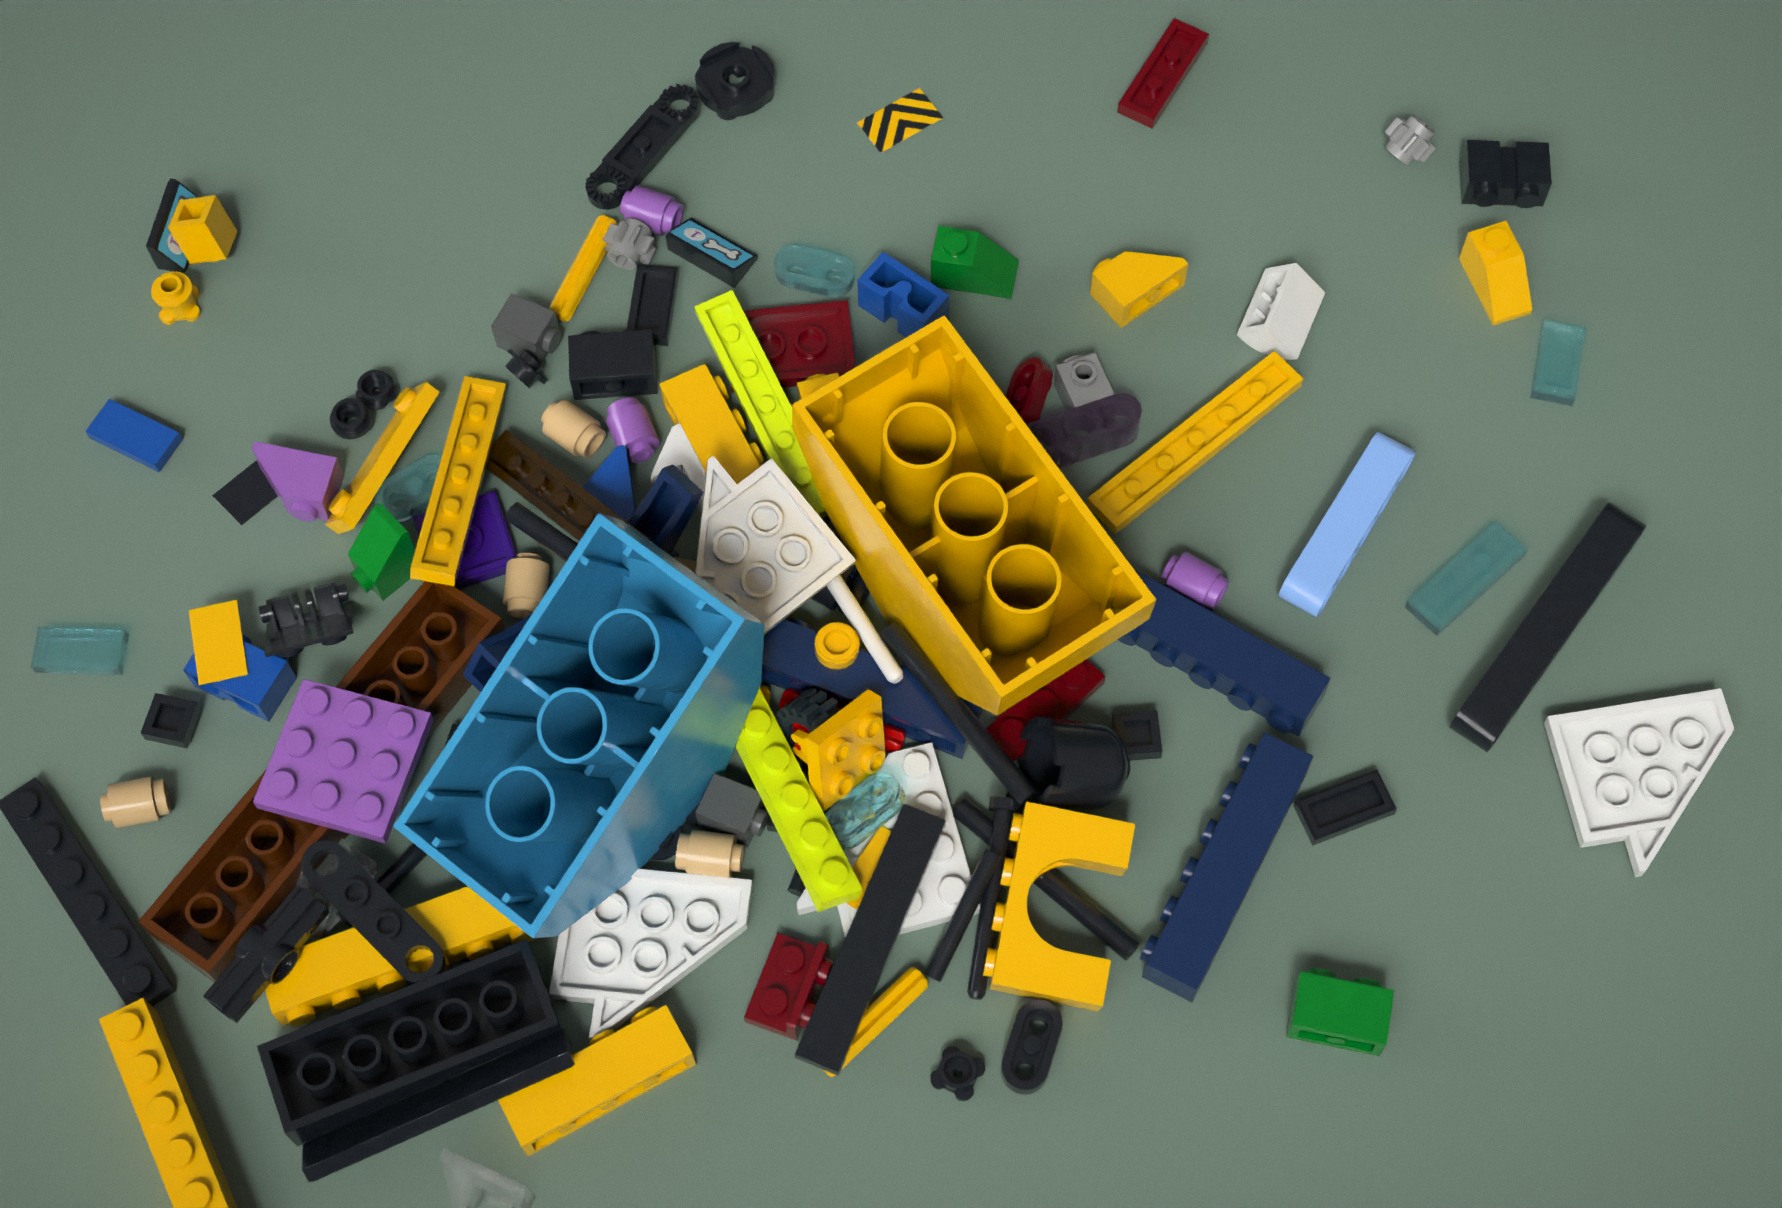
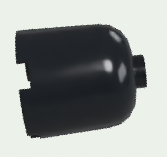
(1073, 763)

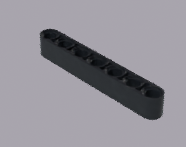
(1547, 627)

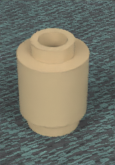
(572, 429)
(525, 584)
(135, 802)
(709, 853)

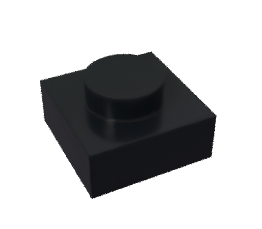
(171, 720)
(1139, 734)

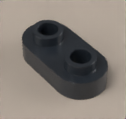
(1031, 1048)

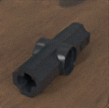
(266, 954)

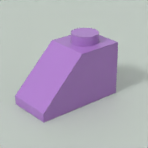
(300, 479)

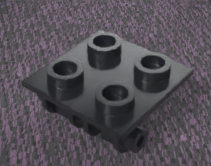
(291, 633)

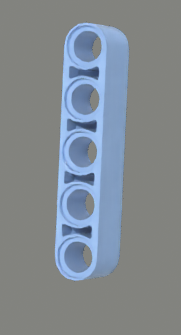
(1346, 524)

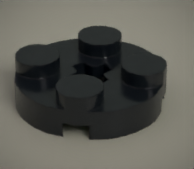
(735, 99)

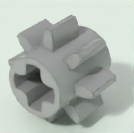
(1410, 139)
(629, 244)

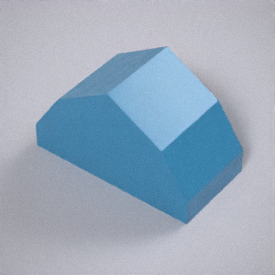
(590, 733)

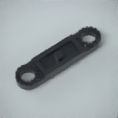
(642, 146)
(372, 911)

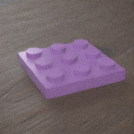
(344, 761)

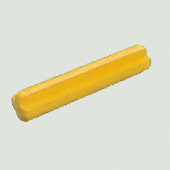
(581, 270)
(886, 1009)

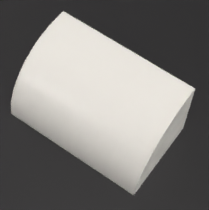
(1281, 311)

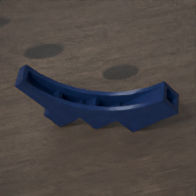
(659, 517)

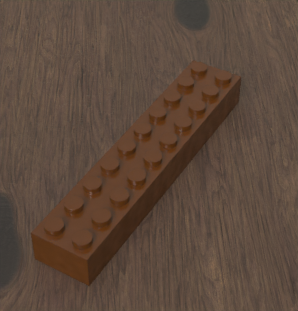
(258, 854)

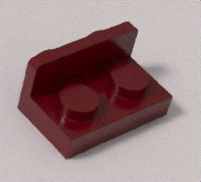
(788, 985)

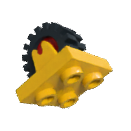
(833, 743)

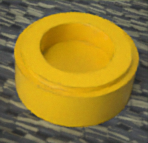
(837, 645)

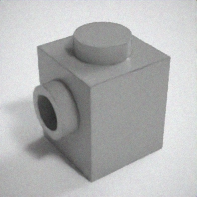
(1081, 381)

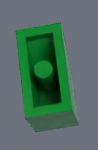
(972, 263)
(381, 554)

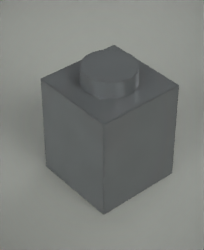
(526, 328)
(732, 810)

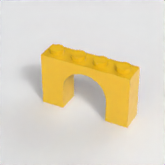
(1023, 960)

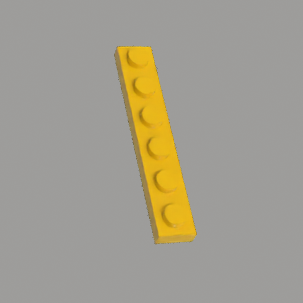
(1194, 442)
(458, 482)

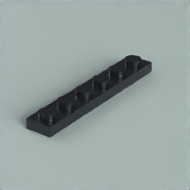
(85, 895)

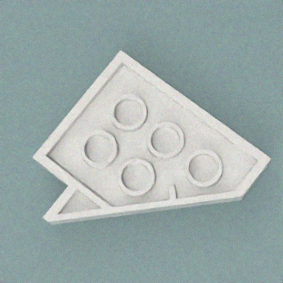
(765, 543)
(1636, 766)
(948, 869)
(646, 941)

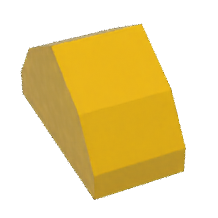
(964, 521)

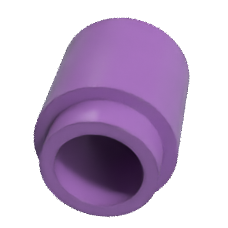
(652, 208)
(632, 427)
(1195, 580)

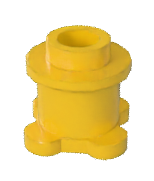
(177, 298)

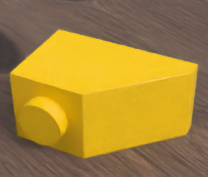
(1497, 272)
(1135, 283)

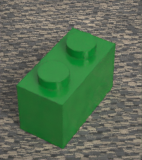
(1340, 1012)

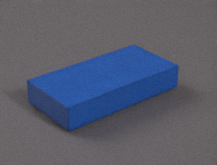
(134, 435)

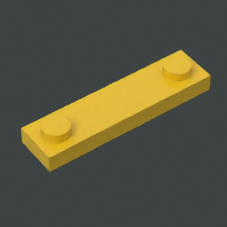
(351, 504)

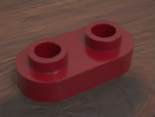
(1030, 388)

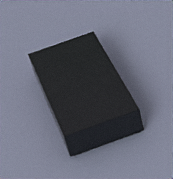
(654, 301)
(1344, 807)

